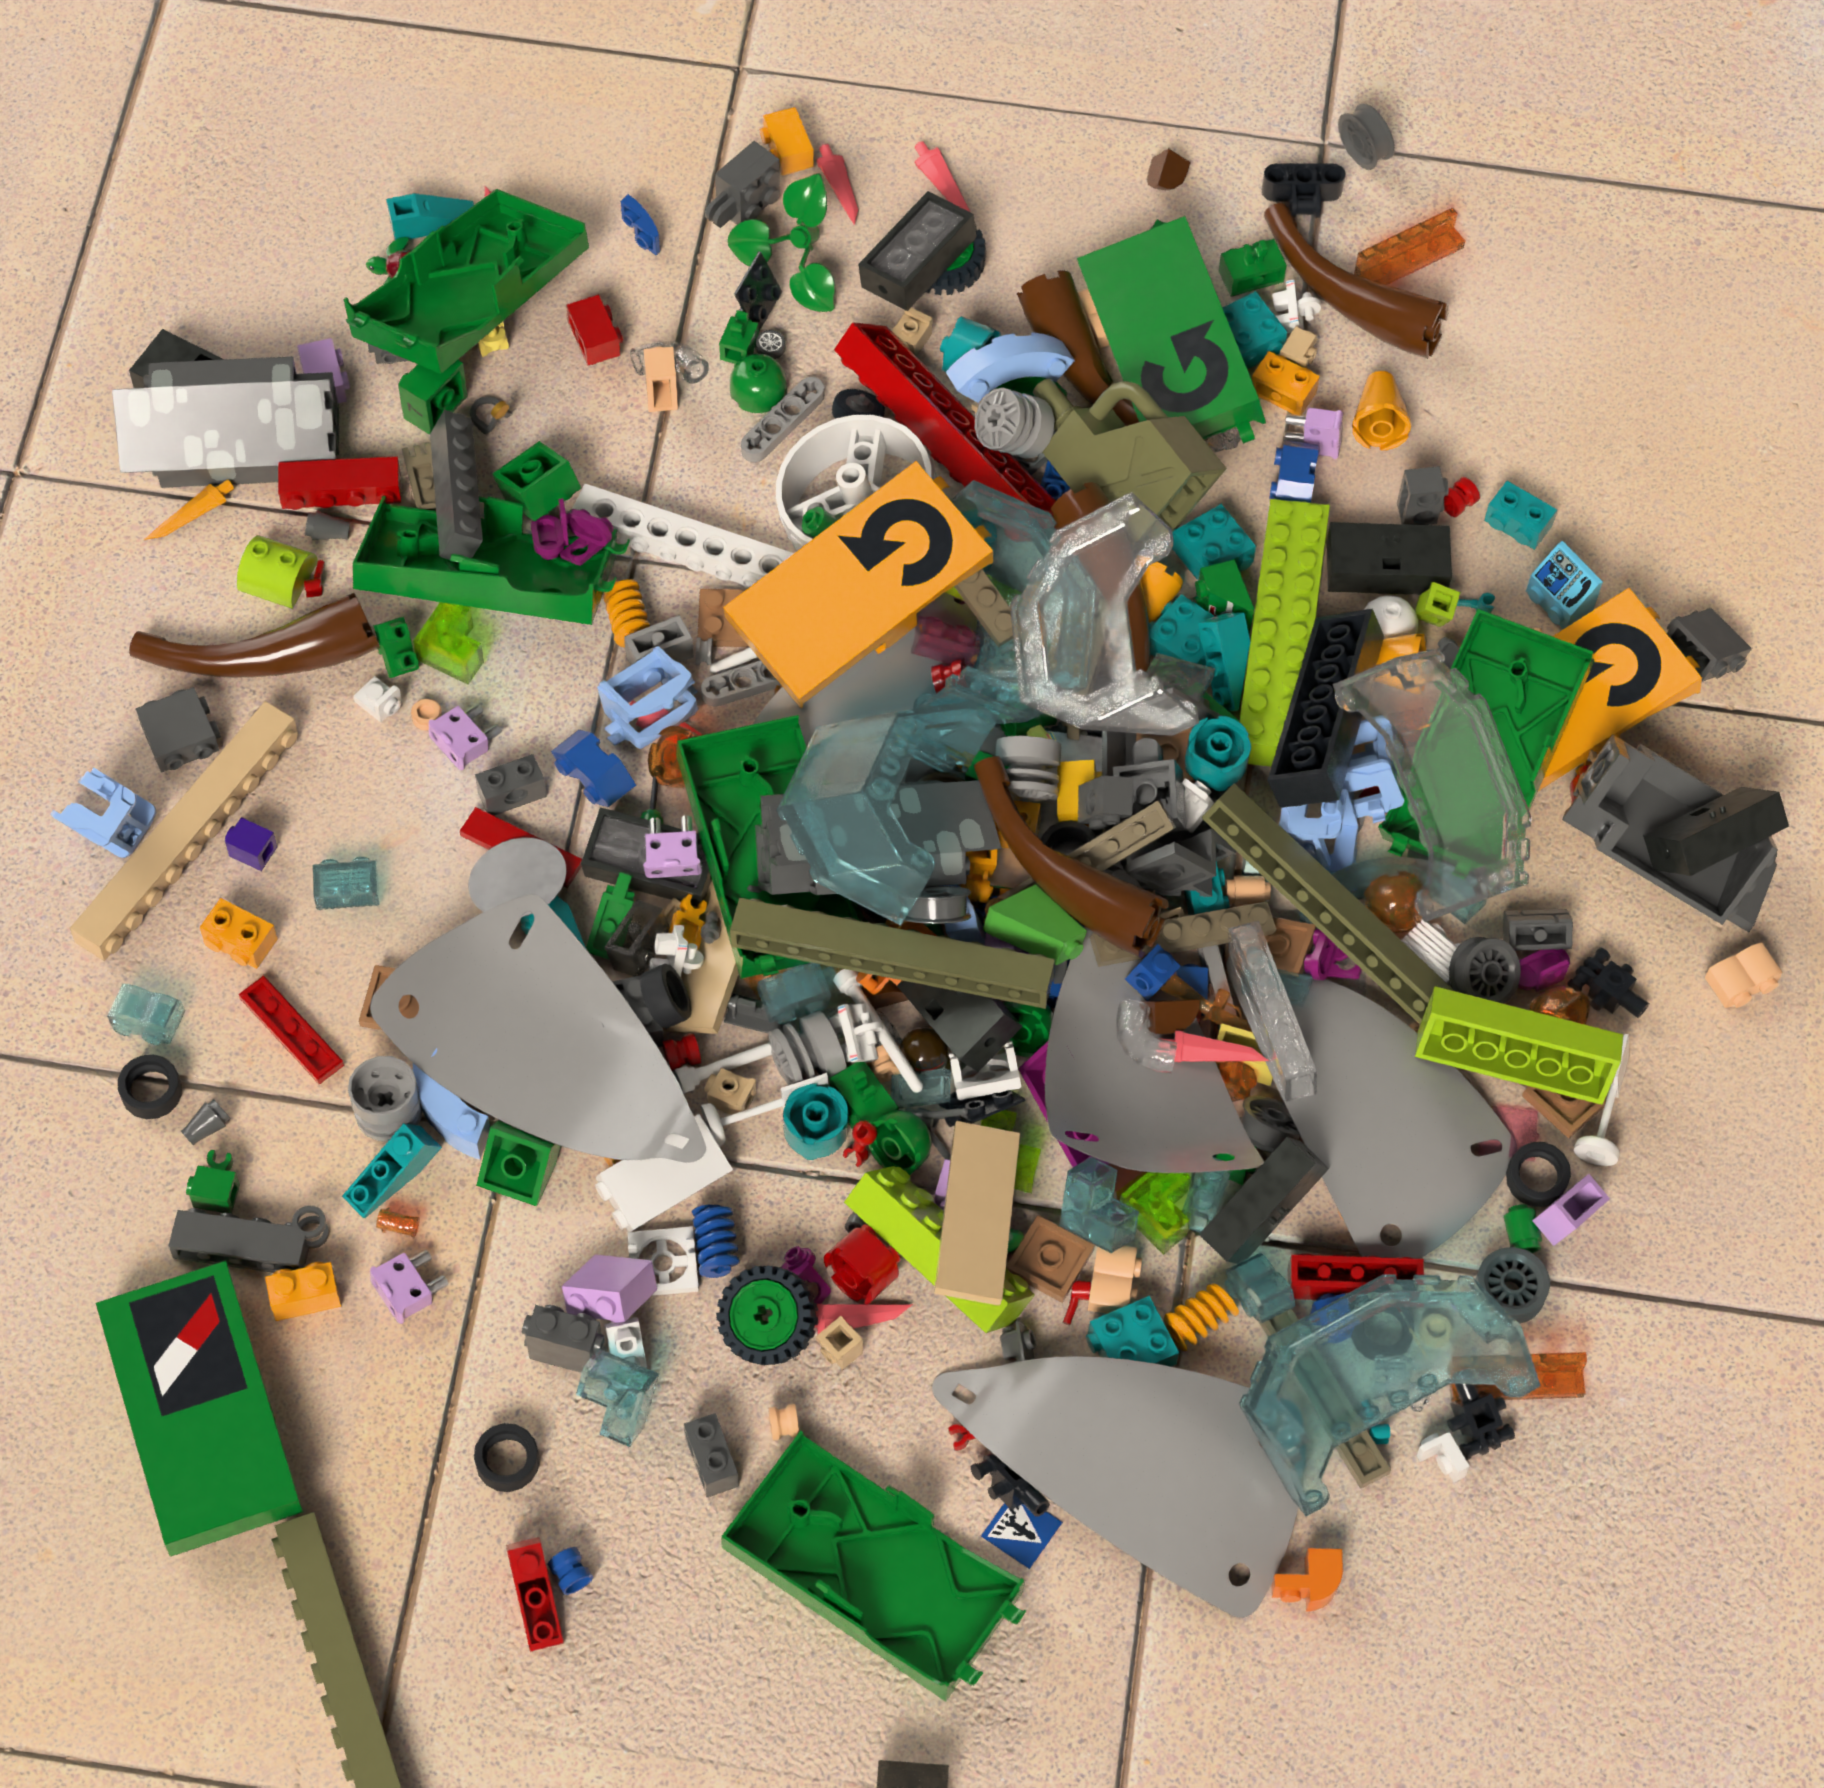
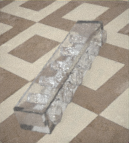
(1272, 1011)

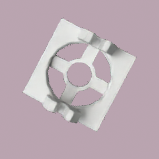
(1000, 1081)
(685, 1238)

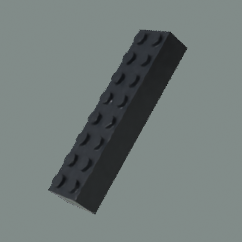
(1316, 731)

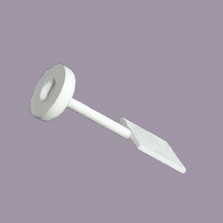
(715, 1123)
(1597, 1148)

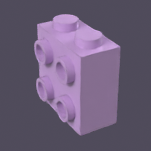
(610, 1287)

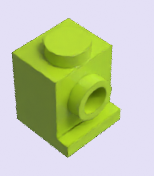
(1437, 605)

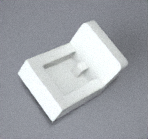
(1196, 803)

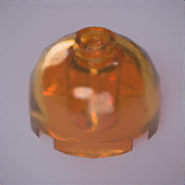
(663, 758)
(1394, 901)
(1562, 1003)

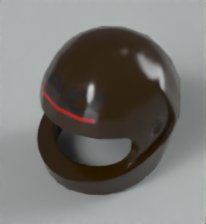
(925, 1050)

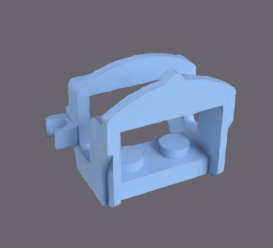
(634, 681)
(1370, 770)
(1336, 821)
(114, 829)

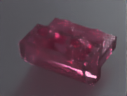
(945, 641)

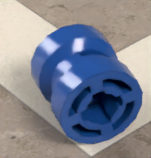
(570, 1570)

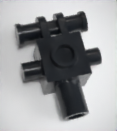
(1608, 984)
(1477, 1415)
(1009, 1486)

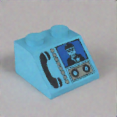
(1564, 586)

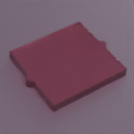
(1520, 1124)

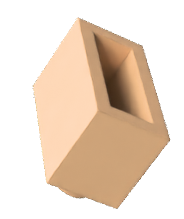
(660, 379)

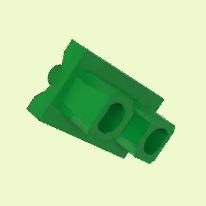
(396, 647)

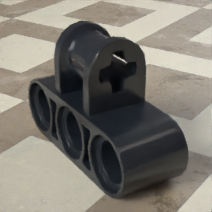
(1303, 185)

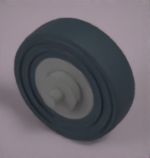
(856, 402)

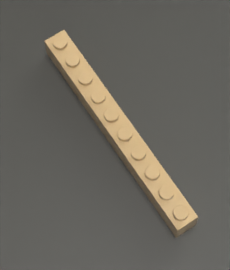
(184, 831)

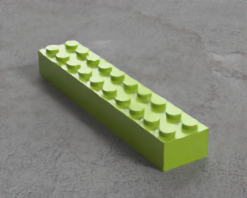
(1282, 619)

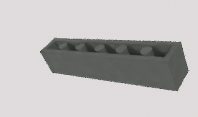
(455, 486)

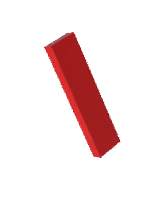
(490, 831)
(291, 1030)

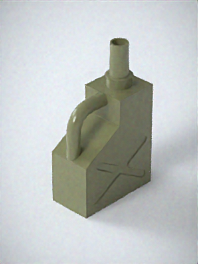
(1154, 459)

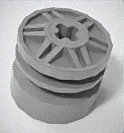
(1014, 423)
(1027, 765)
(813, 1049)
(384, 1097)

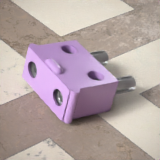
(1320, 428)
(459, 735)
(671, 852)
(402, 1285)

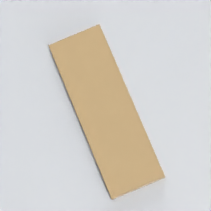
(712, 982)
(977, 1213)

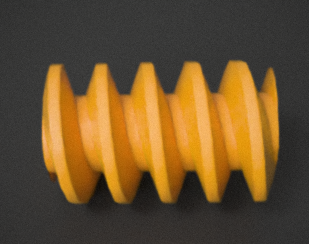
(625, 610)
(1198, 1313)

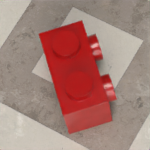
(594, 330)

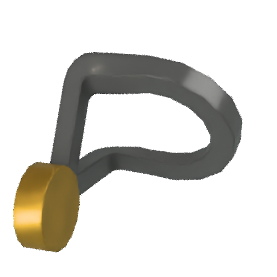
(498, 411)

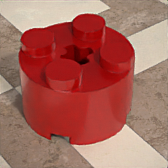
(862, 1264)

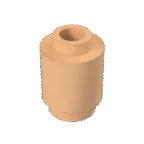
(1247, 890)

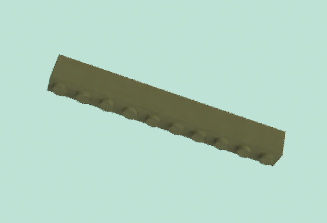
(1324, 901)
(892, 952)
(336, 1654)

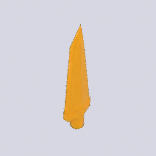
(202, 503)

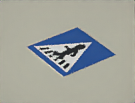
(1021, 1533)

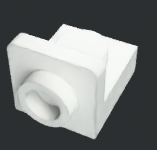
(379, 699)
(1449, 1455)

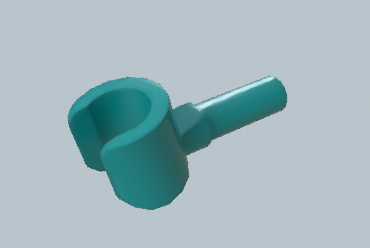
(1486, 598)
(1380, 1433)

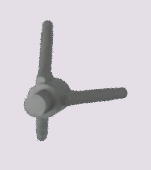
(931, 1120)

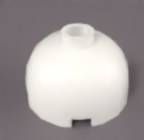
(1394, 616)

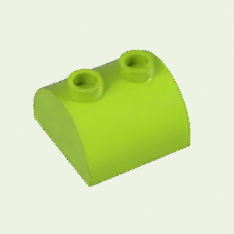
(274, 570)

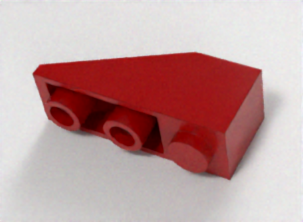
(534, 1594)

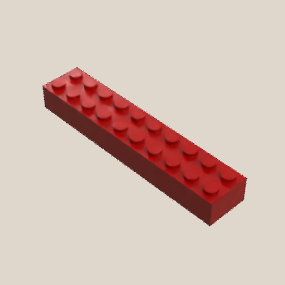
(933, 413)

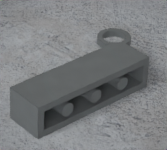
(244, 1242)

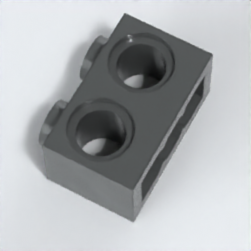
(1422, 496)
(711, 1455)

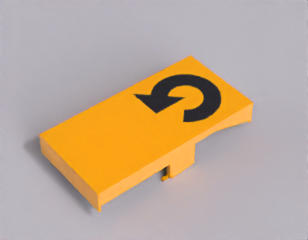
(858, 583)
(1631, 678)

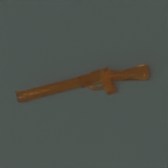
(1214, 1012)

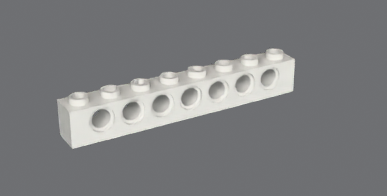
(680, 531)

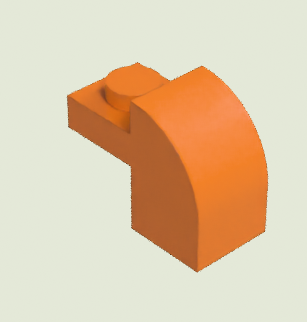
(1318, 1584)

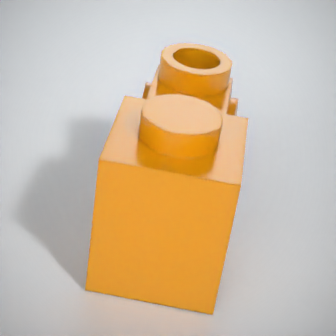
(981, 867)

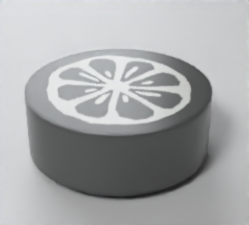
(770, 343)

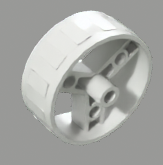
(864, 444)

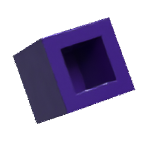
(250, 844)

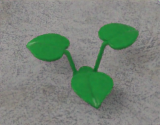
(808, 203)

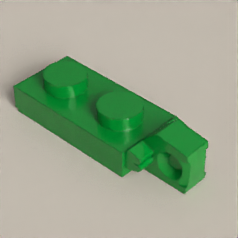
(611, 911)

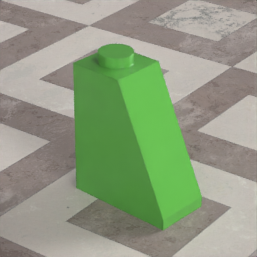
(1036, 925)

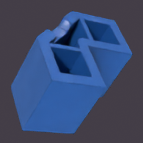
(1296, 471)
(601, 774)

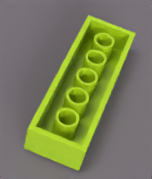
(1519, 1045)
(913, 1227)

